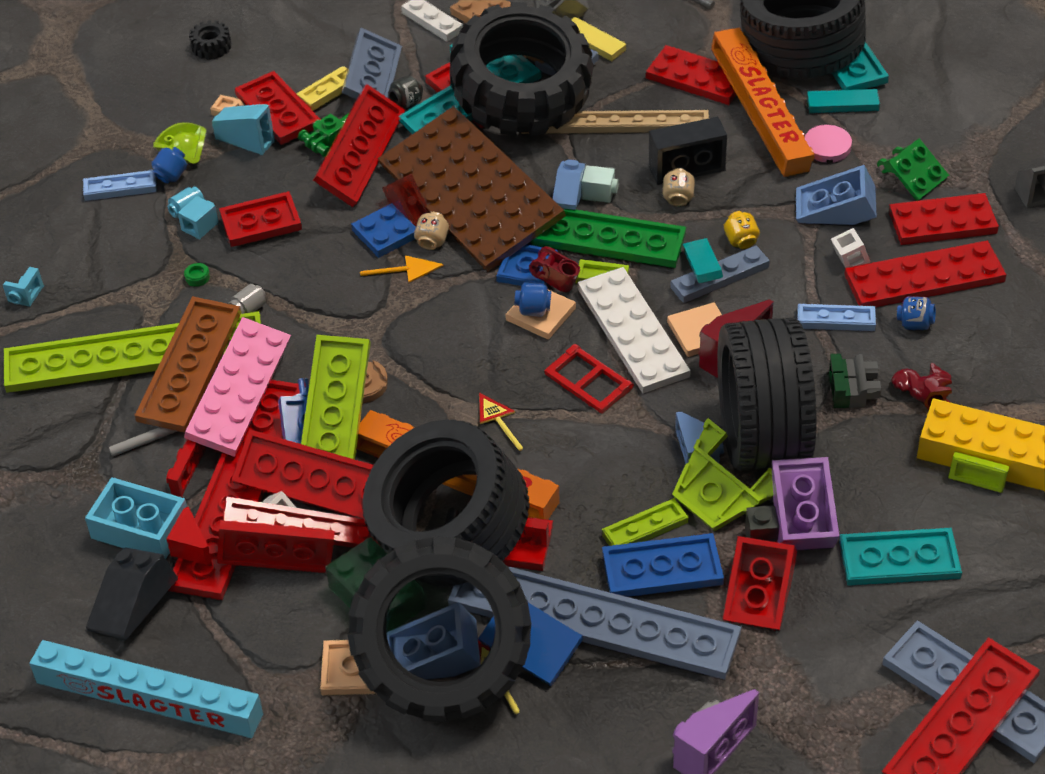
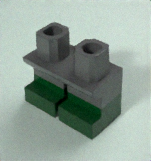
(849, 381)

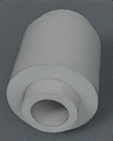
(249, 298)

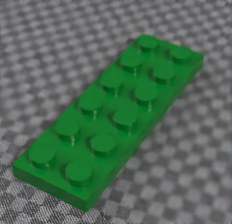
(615, 237)

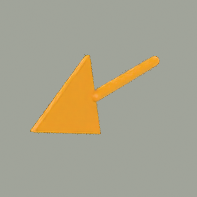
(414, 266)

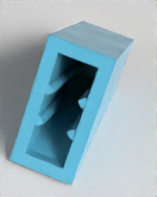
(245, 127)

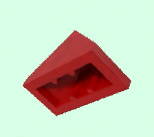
(187, 541)

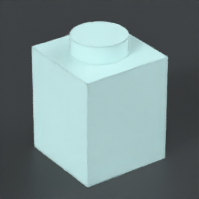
(599, 184)

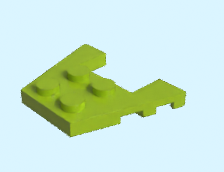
(711, 489)

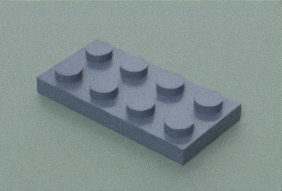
(371, 63)

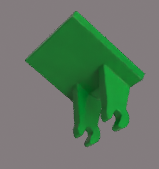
(915, 168)

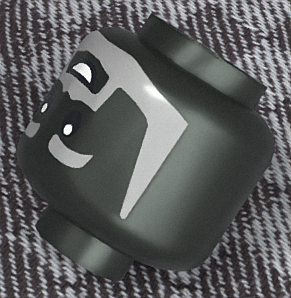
(405, 92)

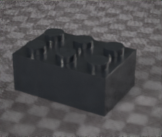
(691, 146)

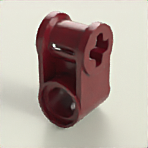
(556, 270)

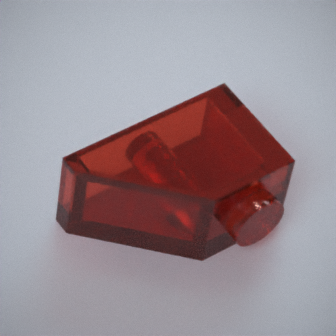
(406, 198)

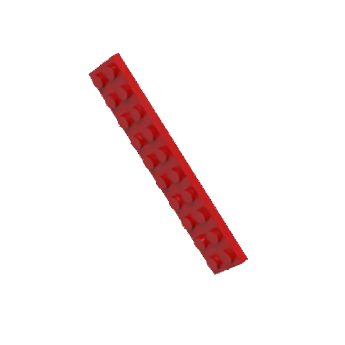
(213, 579)

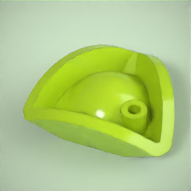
(185, 137)

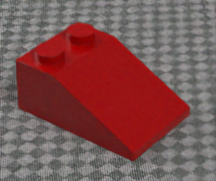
(759, 583)

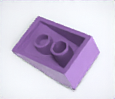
(804, 503)
(714, 734)

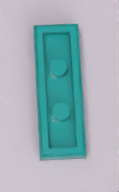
(843, 101)
(702, 260)

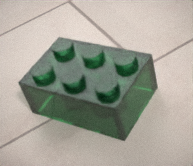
(348, 572)

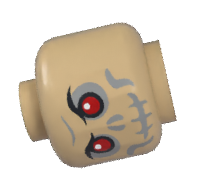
(678, 187)
(431, 230)

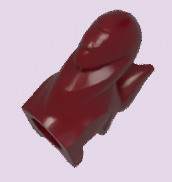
(924, 387)

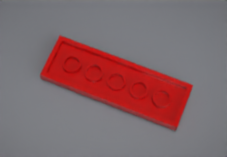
(358, 145)
(925, 274)
(302, 473)
(966, 713)

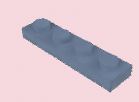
(733, 269)

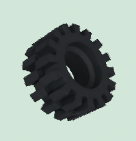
(210, 39)

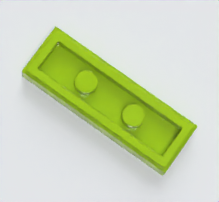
(646, 524)

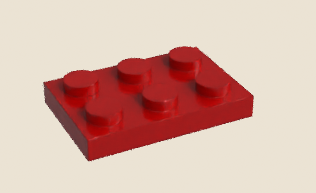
(260, 219)

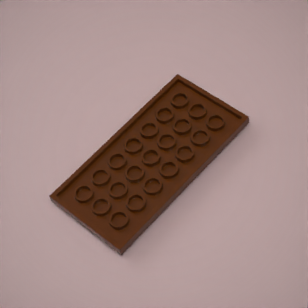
(474, 186)

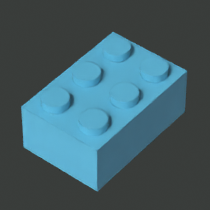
(134, 516)

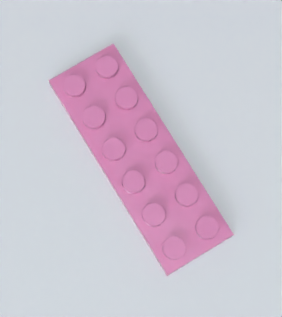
(237, 387)

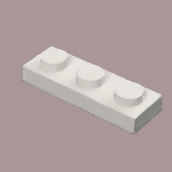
(432, 19)

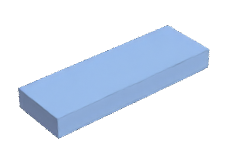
(119, 185)
(837, 317)

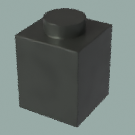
(761, 523)

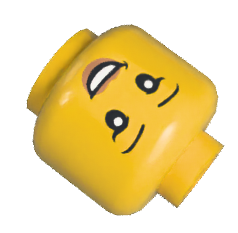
(741, 230)

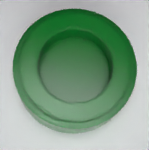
(197, 274)

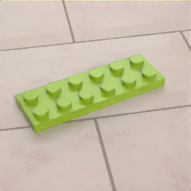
(336, 394)

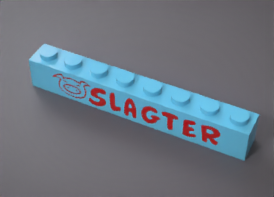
(147, 688)

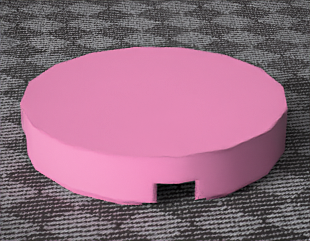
(829, 142)

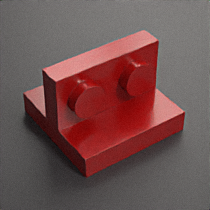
(533, 545)

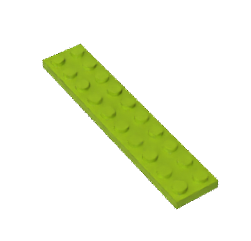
(91, 357)

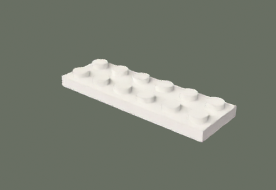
(633, 330)

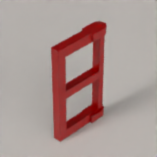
(577, 389)

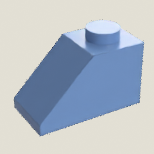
(569, 184)
(688, 431)

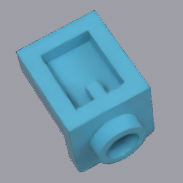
(26, 290)

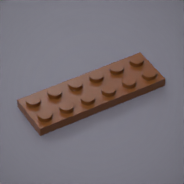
(188, 364)

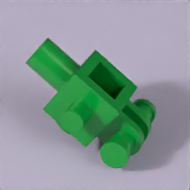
(323, 135)

